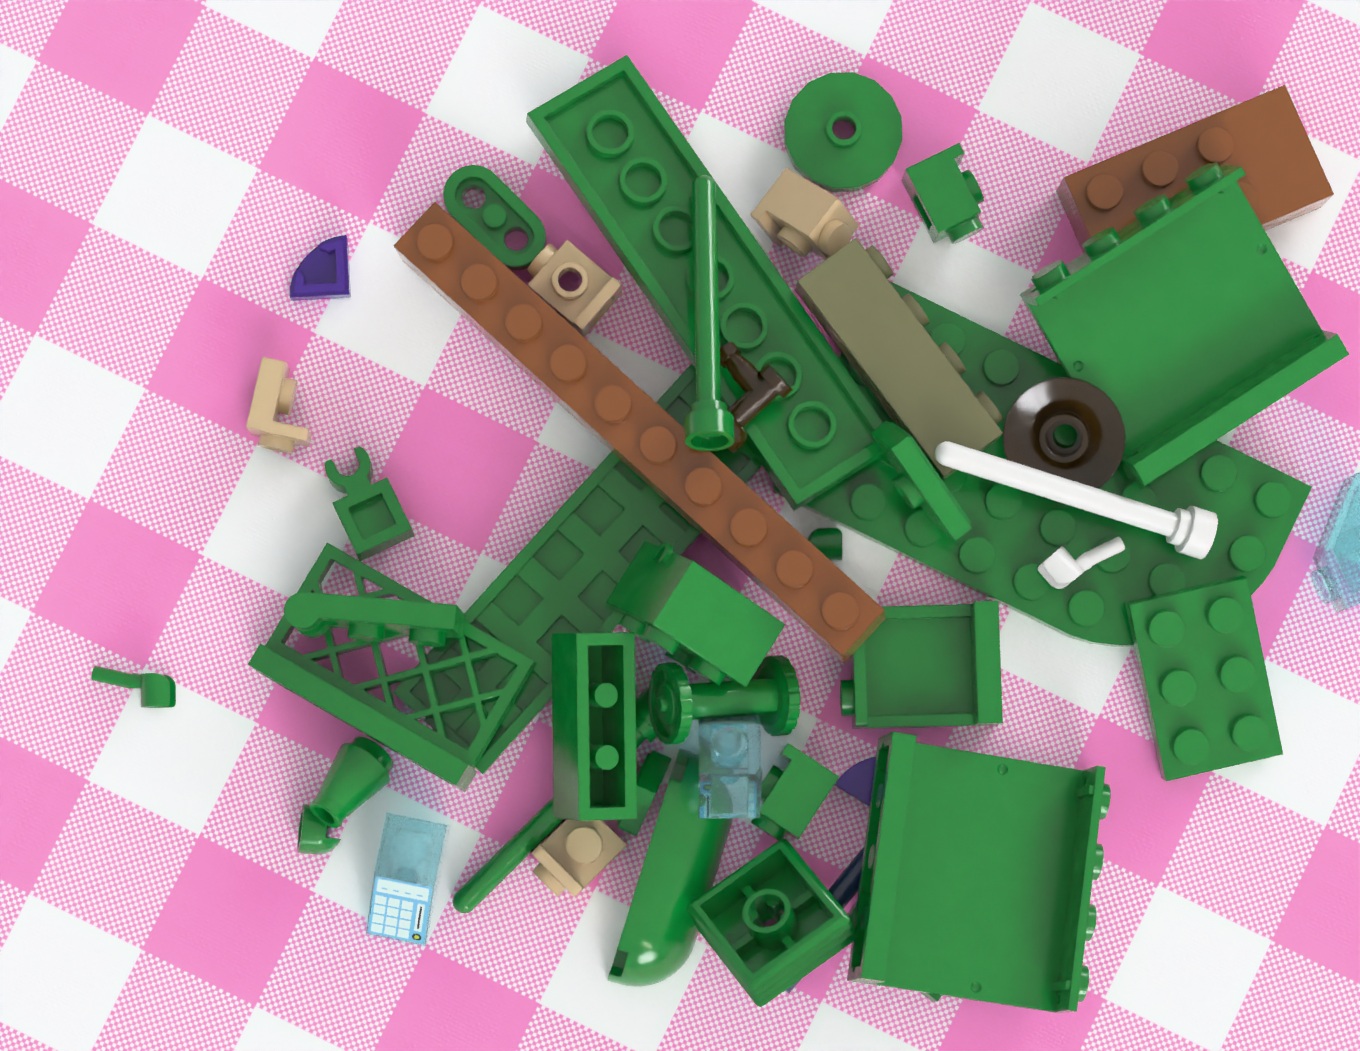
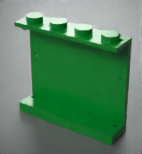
(1182, 321)
(978, 876)

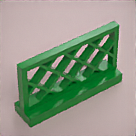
(379, 718)

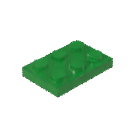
(1204, 678)

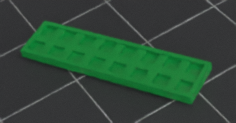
(563, 586)

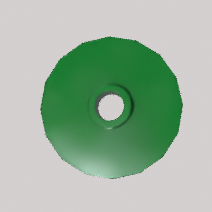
(838, 162)

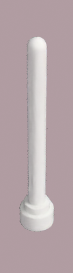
(1188, 529)

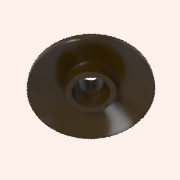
(1070, 401)

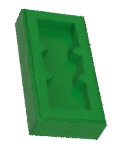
(919, 481)

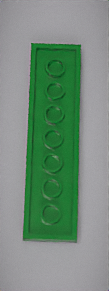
(637, 187)

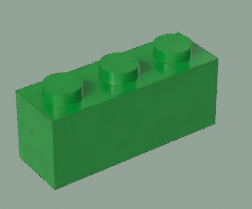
(594, 726)

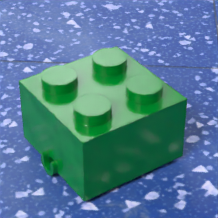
(693, 616)

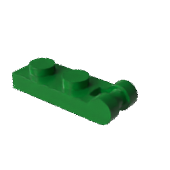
(372, 617)

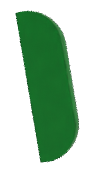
(675, 872)

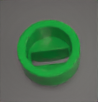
(312, 834)

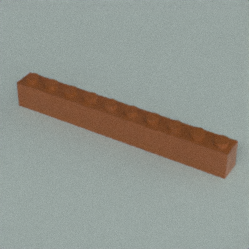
(640, 433)

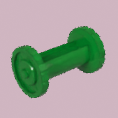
(771, 696)

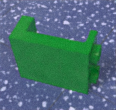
(927, 669)

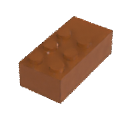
(1258, 135)

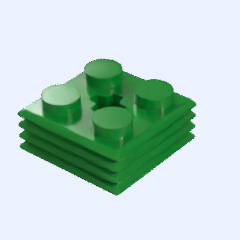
(768, 887)

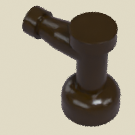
(759, 388)

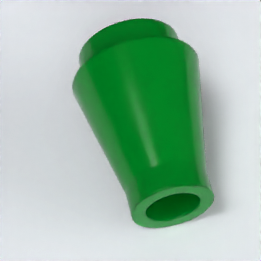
(353, 778)

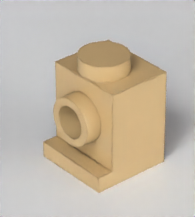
(804, 217)
(578, 307)

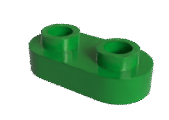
(496, 218)

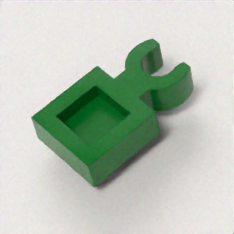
(369, 511)

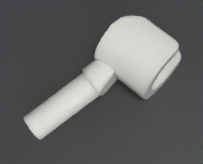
(1062, 568)

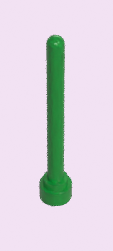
(709, 422)
(532, 833)

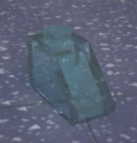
(1339, 550)

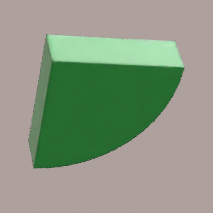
(648, 783)

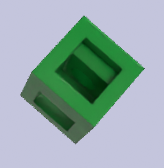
(945, 196)
(793, 794)

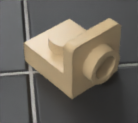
(272, 396)
(575, 855)

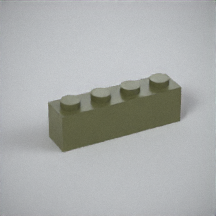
(895, 354)

